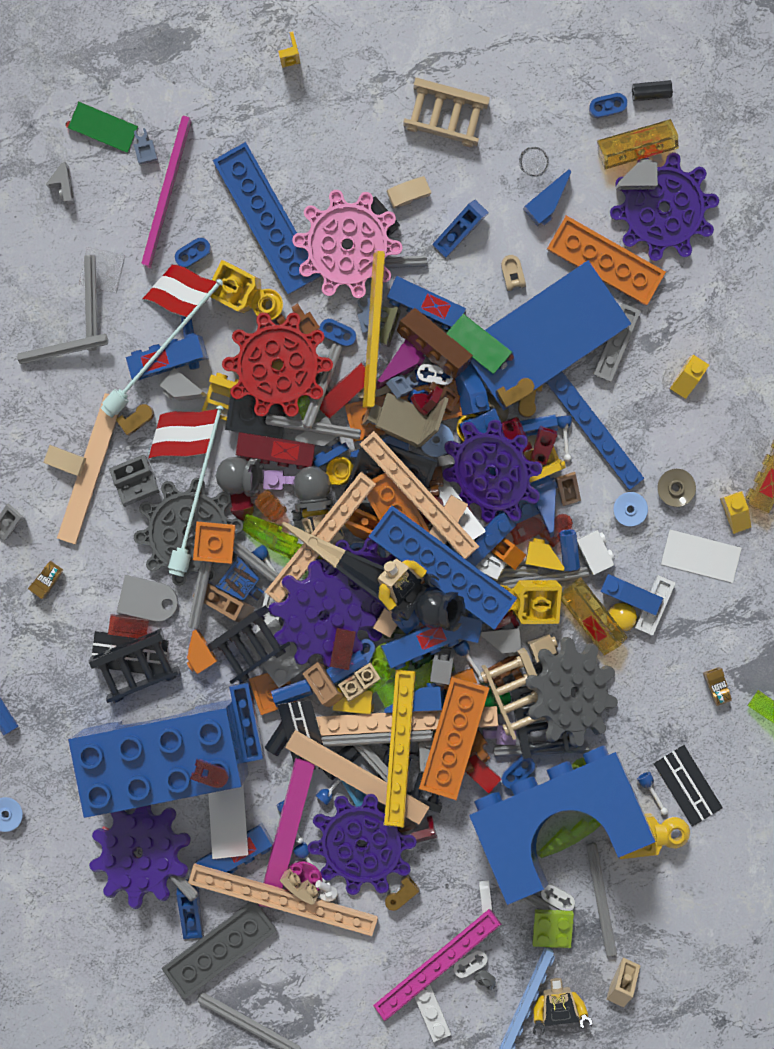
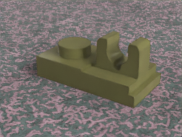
(386, 333)

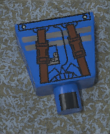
(240, 581)

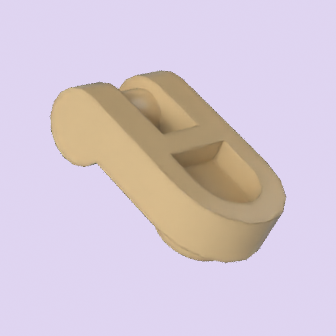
(511, 265)

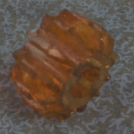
(270, 506)

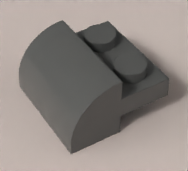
(134, 480)

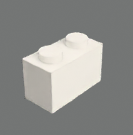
(595, 552)

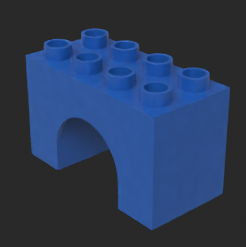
(153, 759)
(511, 826)

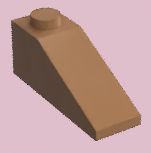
(227, 603)

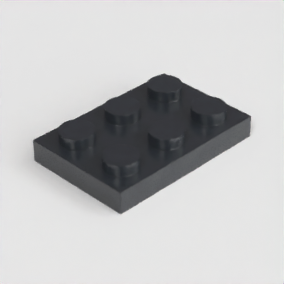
(243, 418)

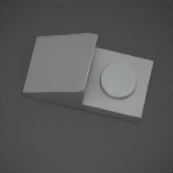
(62, 179)
(9, 520)

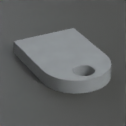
(145, 599)

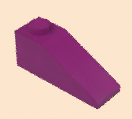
(402, 363)

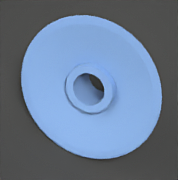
(438, 450)
(639, 506)
(15, 814)

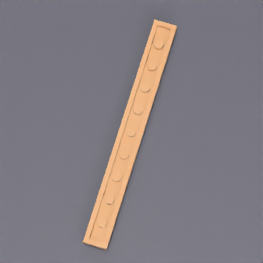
(382, 722)
(281, 899)

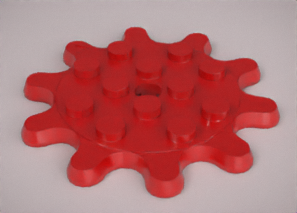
(272, 344)

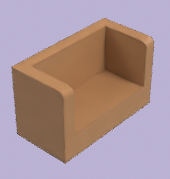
(322, 685)

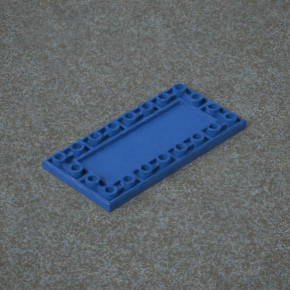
(554, 329)

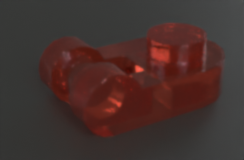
(562, 522)
(531, 527)
(216, 777)

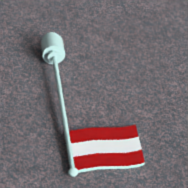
(179, 293)
(185, 436)

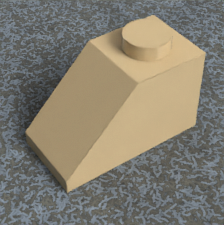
(542, 642)
(623, 983)

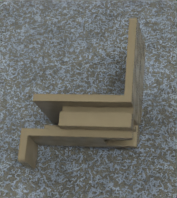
(404, 421)

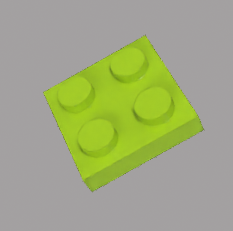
(552, 928)

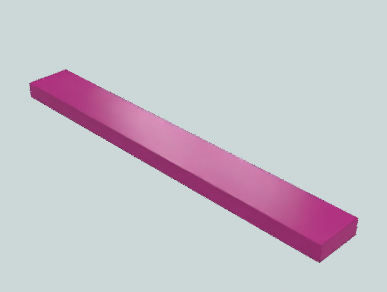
(166, 191)
(289, 822)
(437, 964)

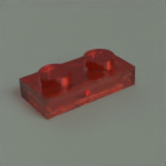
(127, 626)
(342, 649)

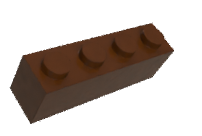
(434, 343)

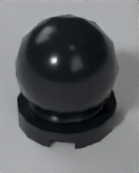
(440, 609)

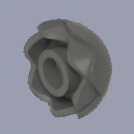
(485, 979)

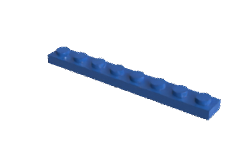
(595, 430)
(495, 532)

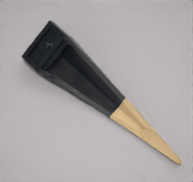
(357, 569)

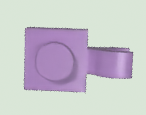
(275, 479)
(500, 735)

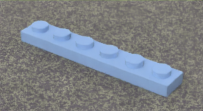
(530, 994)

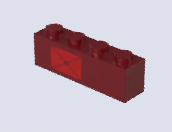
(275, 450)

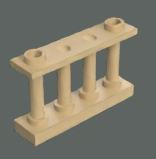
(459, 97)
(522, 660)

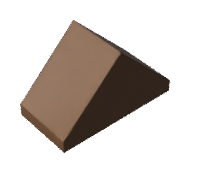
(568, 488)

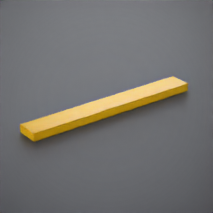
(373, 329)
(400, 748)

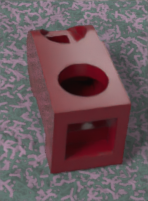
(513, 428)
(543, 445)

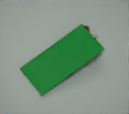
(101, 126)
(480, 344)

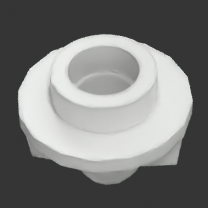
(327, 892)

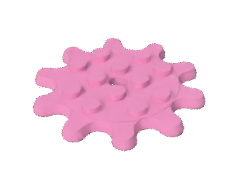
(334, 226)

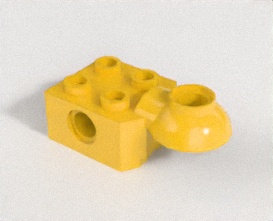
(244, 291)
(536, 601)
(663, 836)

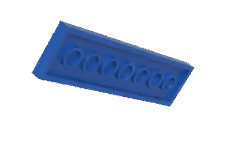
(264, 215)
(411, 542)

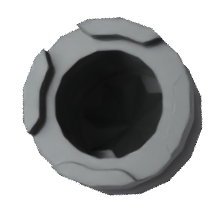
(239, 476)
(311, 488)

